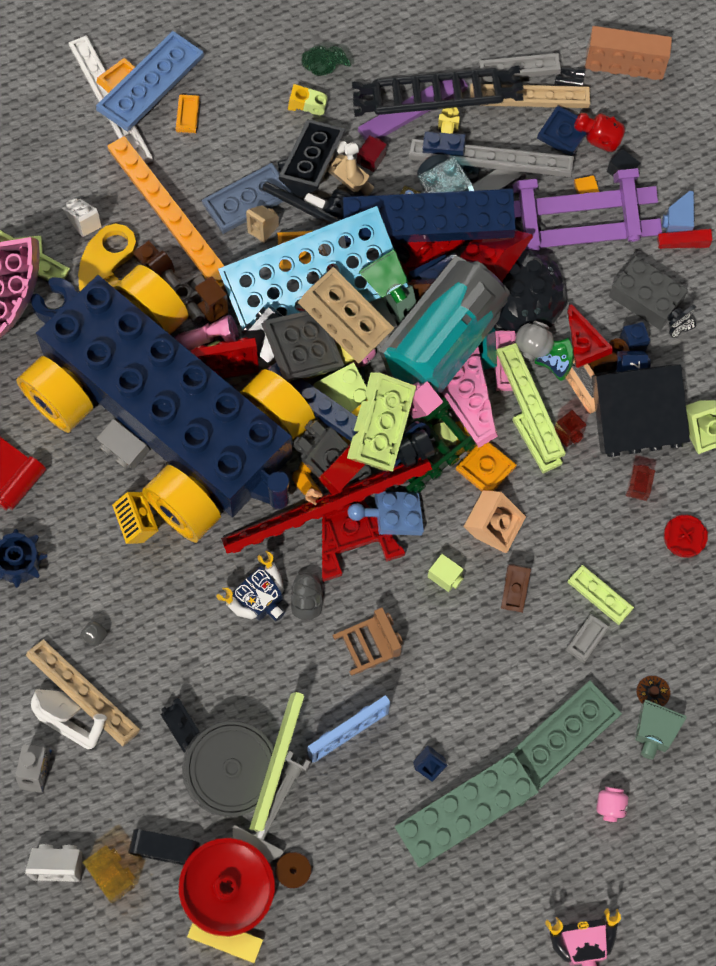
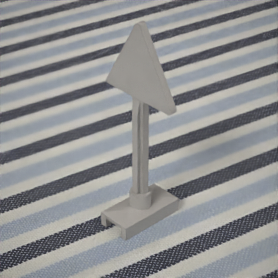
(268, 850)

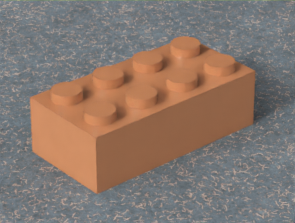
(628, 52)

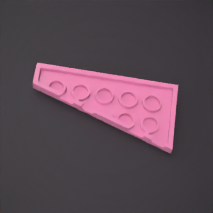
(471, 401)

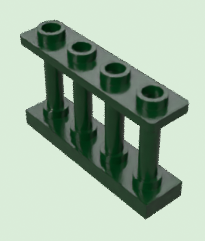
(450, 457)

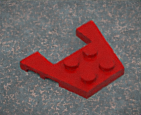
(345, 534)

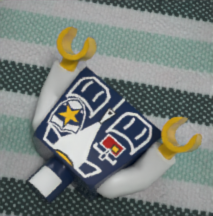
(258, 593)

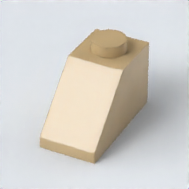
(261, 222)

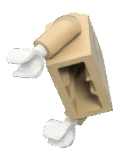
(346, 170)

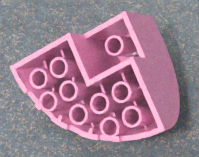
(17, 279)

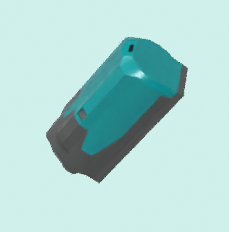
(445, 325)

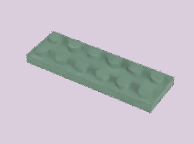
(565, 734)
(466, 810)

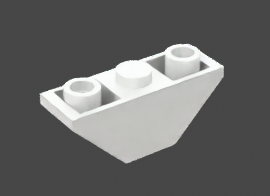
(82, 216)

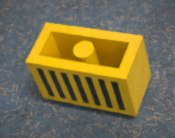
(135, 517)

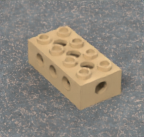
(345, 315)

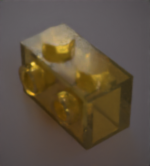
(109, 874)

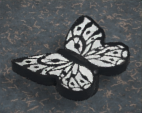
(681, 321)

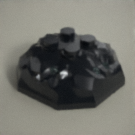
(535, 292)

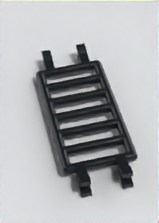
(497, 77)

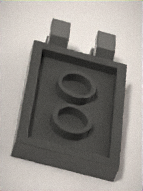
(322, 450)

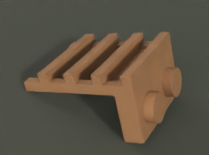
(383, 635)

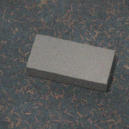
(587, 638)

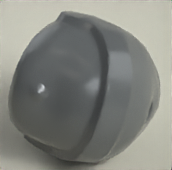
(93, 633)

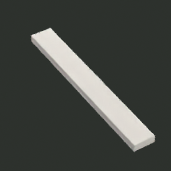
(92, 69)

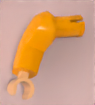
(306, 484)

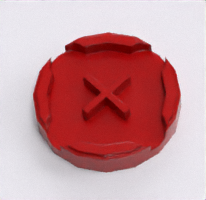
(685, 536)

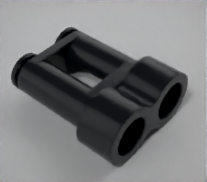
(577, 80)

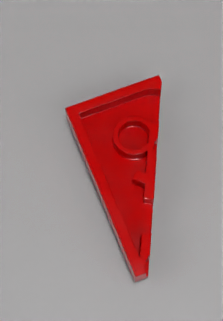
(586, 340)

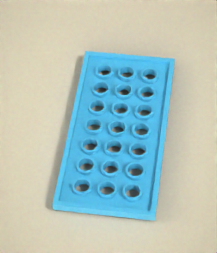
(291, 251)

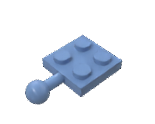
(395, 511)

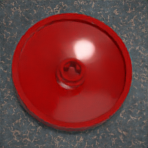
(226, 887)

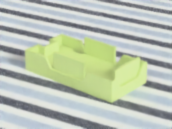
(381, 421)

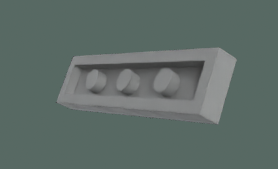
(529, 65)

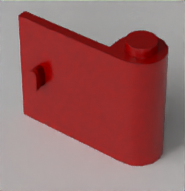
(16, 475)

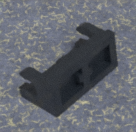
(180, 723)

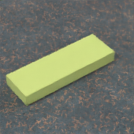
(524, 430)
(600, 594)

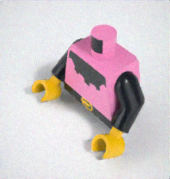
(584, 941)

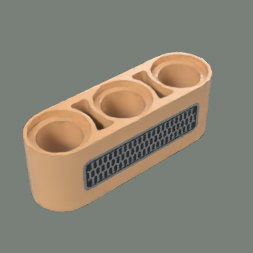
(581, 383)

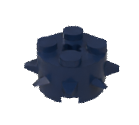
(27, 565)

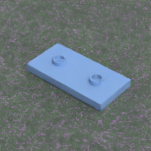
(363, 719)

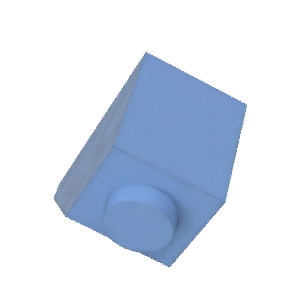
(680, 215)

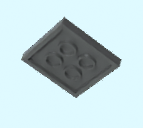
(301, 346)

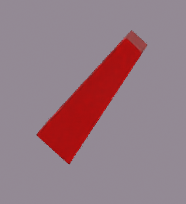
(685, 239)

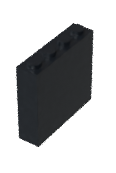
(640, 409)

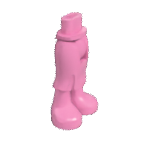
(223, 327)

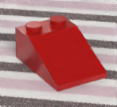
(498, 253)

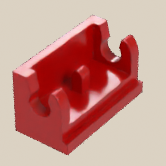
(340, 472)

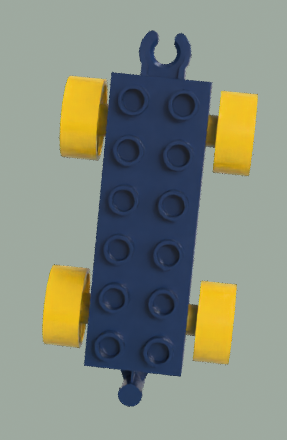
(124, 357)

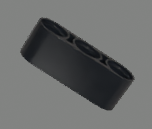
(161, 846)

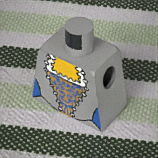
(33, 766)

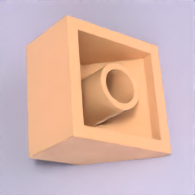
(495, 520)

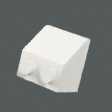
(55, 864)

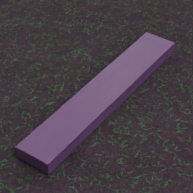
(388, 123)

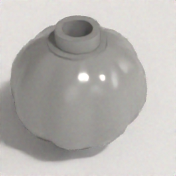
(534, 340)

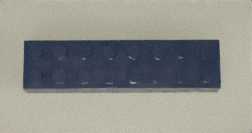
(439, 215)

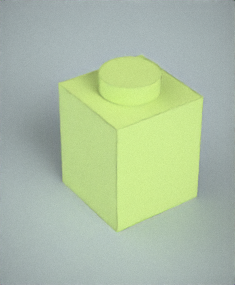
(446, 573)

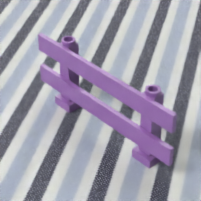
(627, 197)

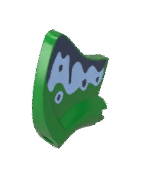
(559, 360)

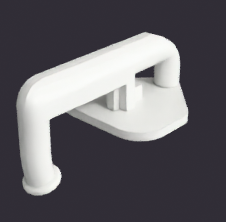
(56, 709)

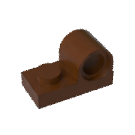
(153, 259)
(609, 362)
(515, 587)

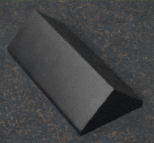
(311, 157)

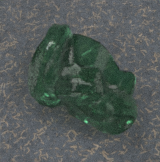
(323, 60)

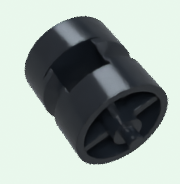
(417, 447)

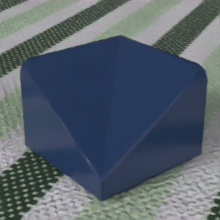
(430, 763)

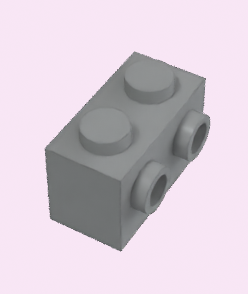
(122, 444)

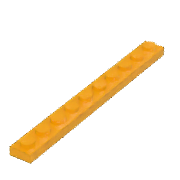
(167, 209)

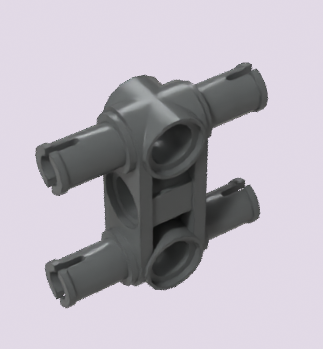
(187, 288)

